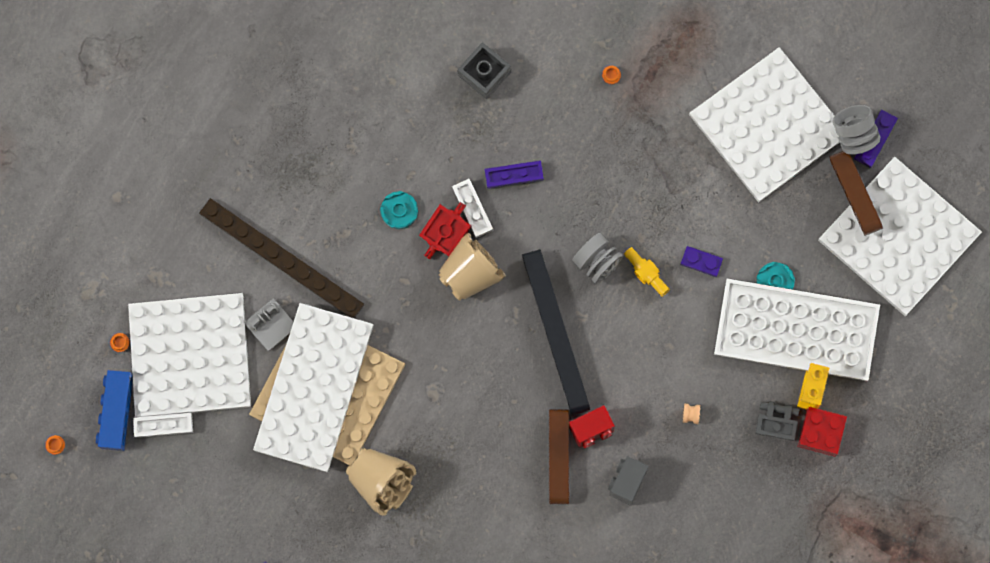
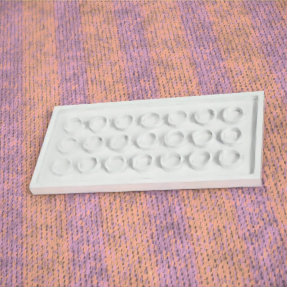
(796, 329)
(313, 387)

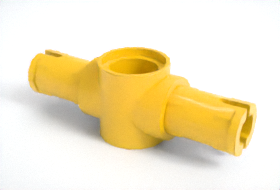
(646, 271)

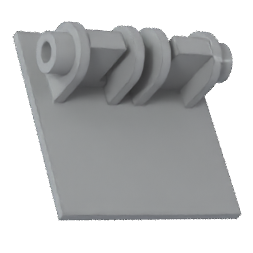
(270, 324)

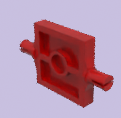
(445, 230)

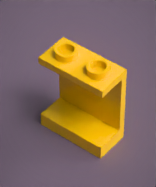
(813, 386)

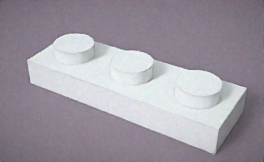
(474, 210)
(163, 425)

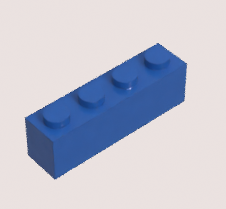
(115, 410)

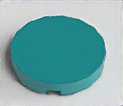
(399, 210)
(776, 275)

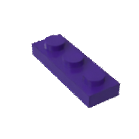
(885, 124)
(514, 174)

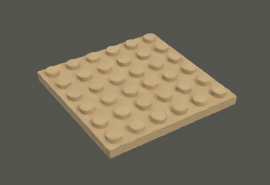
(373, 387)

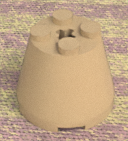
(469, 269)
(381, 479)

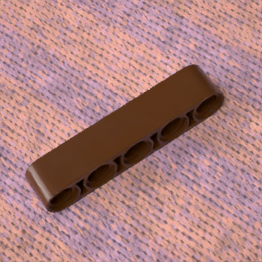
(856, 193)
(558, 456)

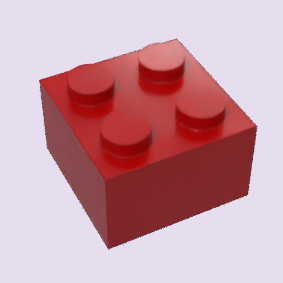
(592, 427)
(822, 431)

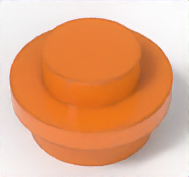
(611, 75)
(119, 342)
(55, 445)

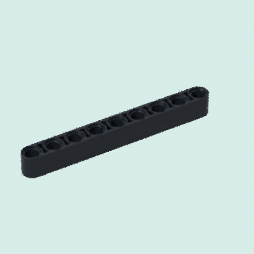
(556, 332)

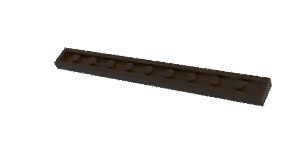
(281, 259)

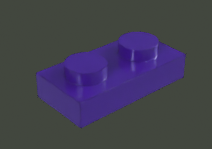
(701, 261)

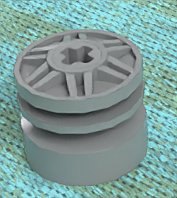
(856, 129)
(599, 260)

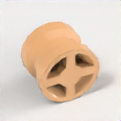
(691, 413)

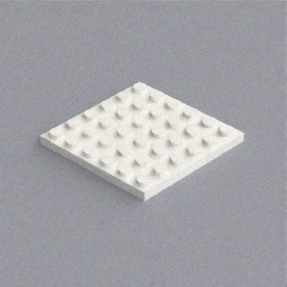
(767, 124)
(917, 240)
(189, 355)

